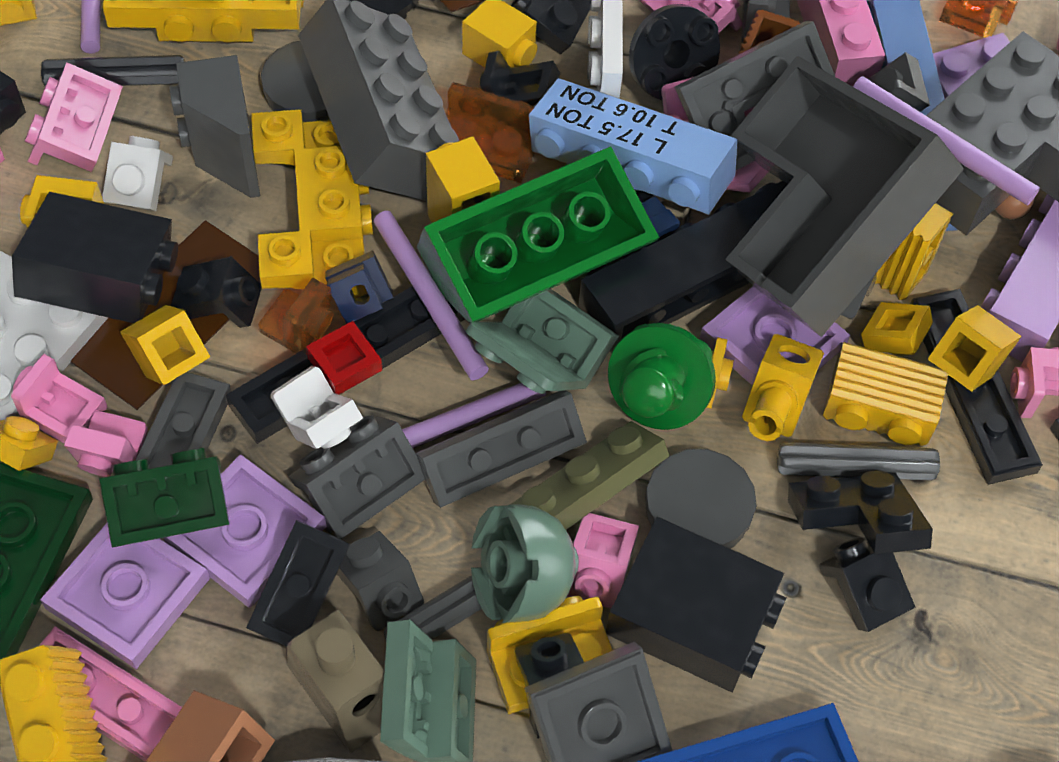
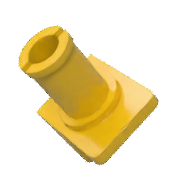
(780, 389)

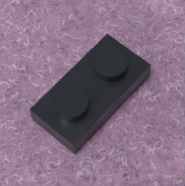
(298, 584)

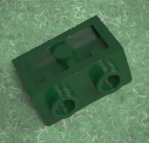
(164, 500)

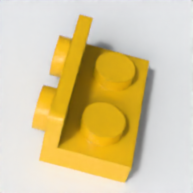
(573, 616)

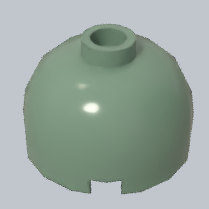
(524, 563)

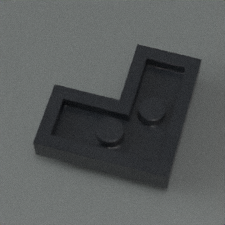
(871, 501)

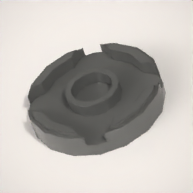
(291, 84)
(703, 495)

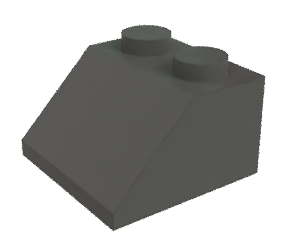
(216, 120)

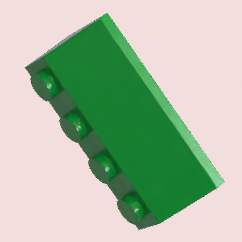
(536, 236)

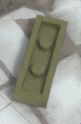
(597, 474)

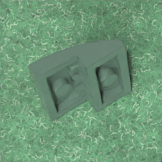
(427, 696)

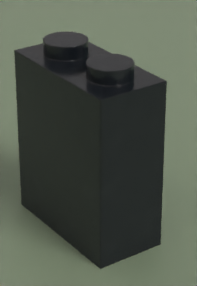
(94, 258)
(697, 605)

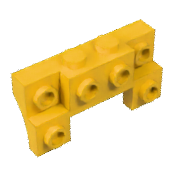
(204, 18)
(327, 199)

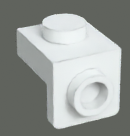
(135, 173)
(314, 411)

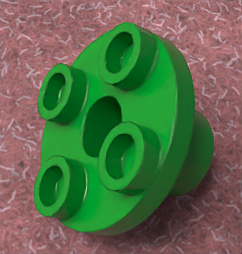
(662, 376)

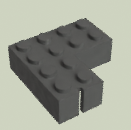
(1011, 116)
(851, 196)

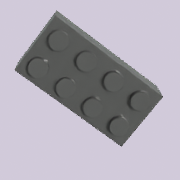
(376, 95)

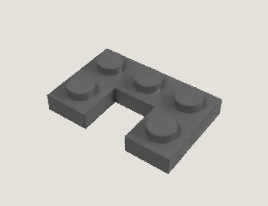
(729, 89)

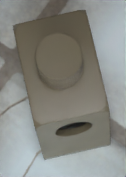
(336, 675)

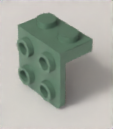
(547, 342)

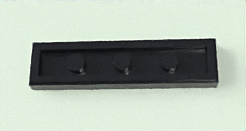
(986, 413)

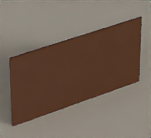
(106, 352)

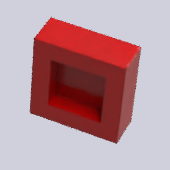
(344, 357)

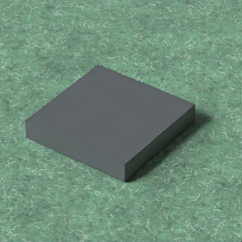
(600, 710)

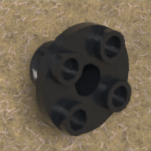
(673, 47)

